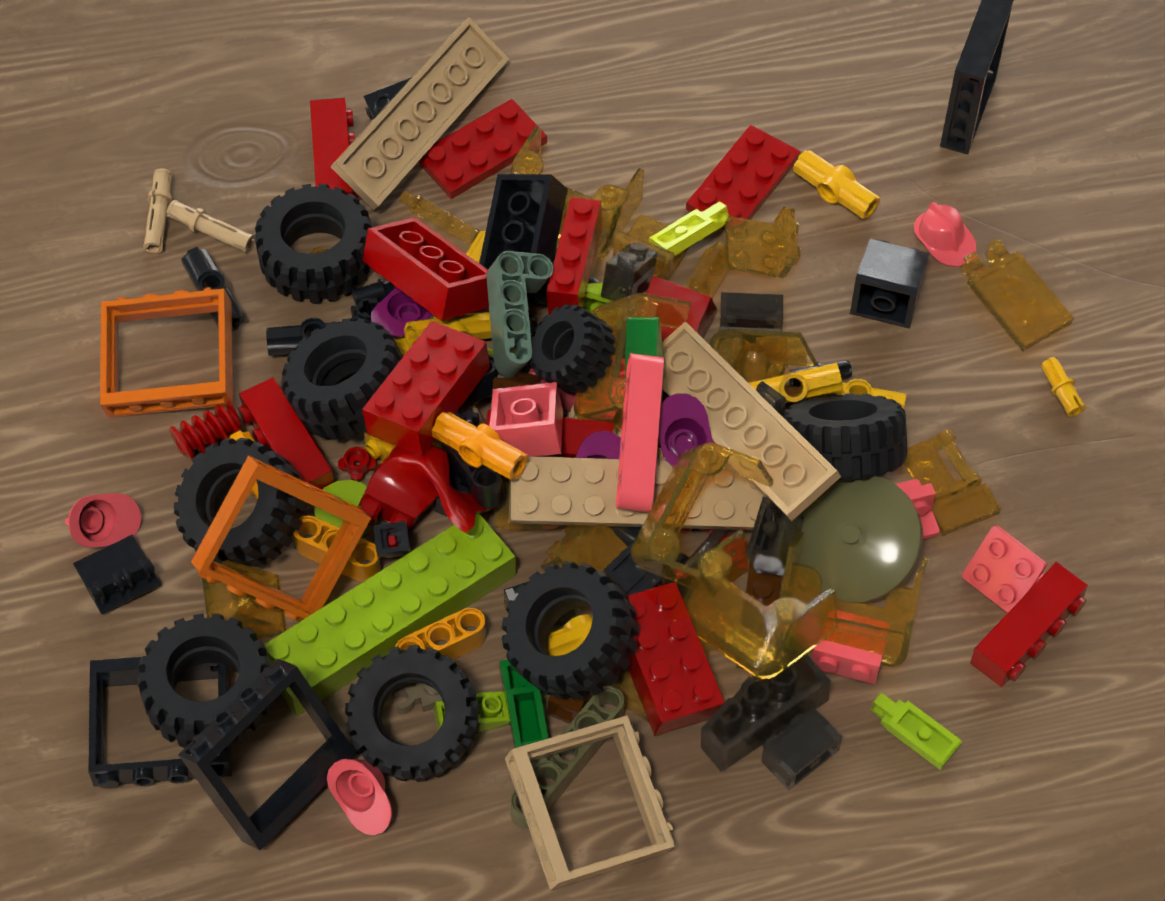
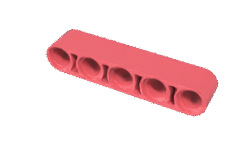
(639, 433)

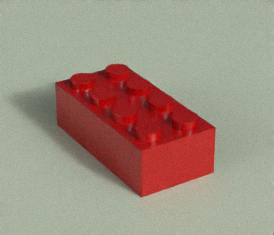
(427, 268)
(428, 380)
(670, 663)

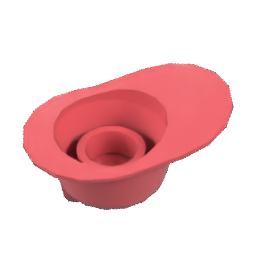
(944, 234)
(103, 519)
(361, 794)

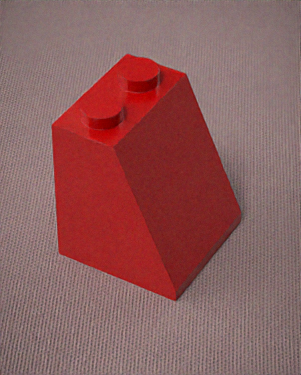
(701, 310)

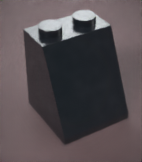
(889, 283)

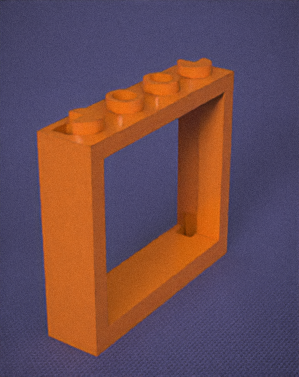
(172, 397)
(328, 571)

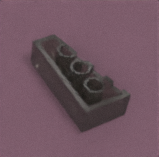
(762, 710)

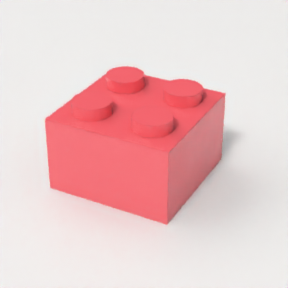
(529, 418)

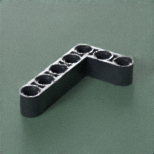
(481, 482)

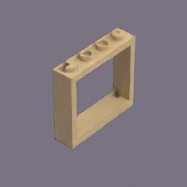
(538, 818)

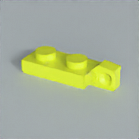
(691, 228)

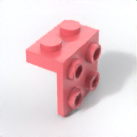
(847, 661)

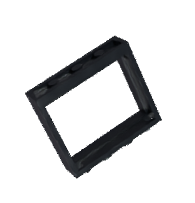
(971, 79)
(123, 673)
(299, 787)

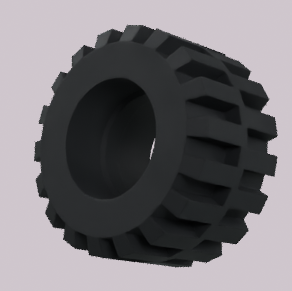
(572, 348)

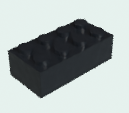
(524, 219)

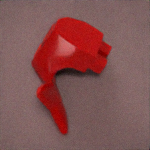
(409, 484)

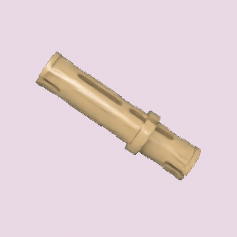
(159, 200)
(199, 221)

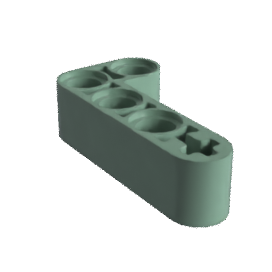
(514, 348)

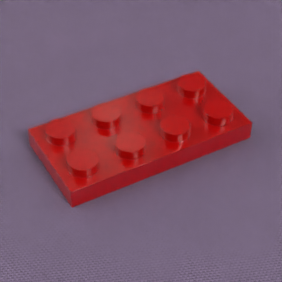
(479, 149)
(746, 175)

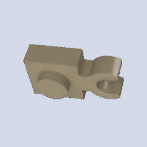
(415, 695)

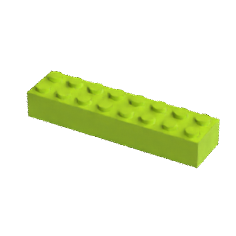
(391, 604)

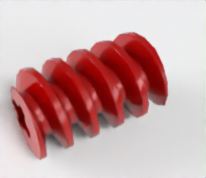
(206, 430)

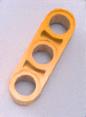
(318, 545)
(451, 630)

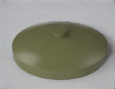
(862, 538)

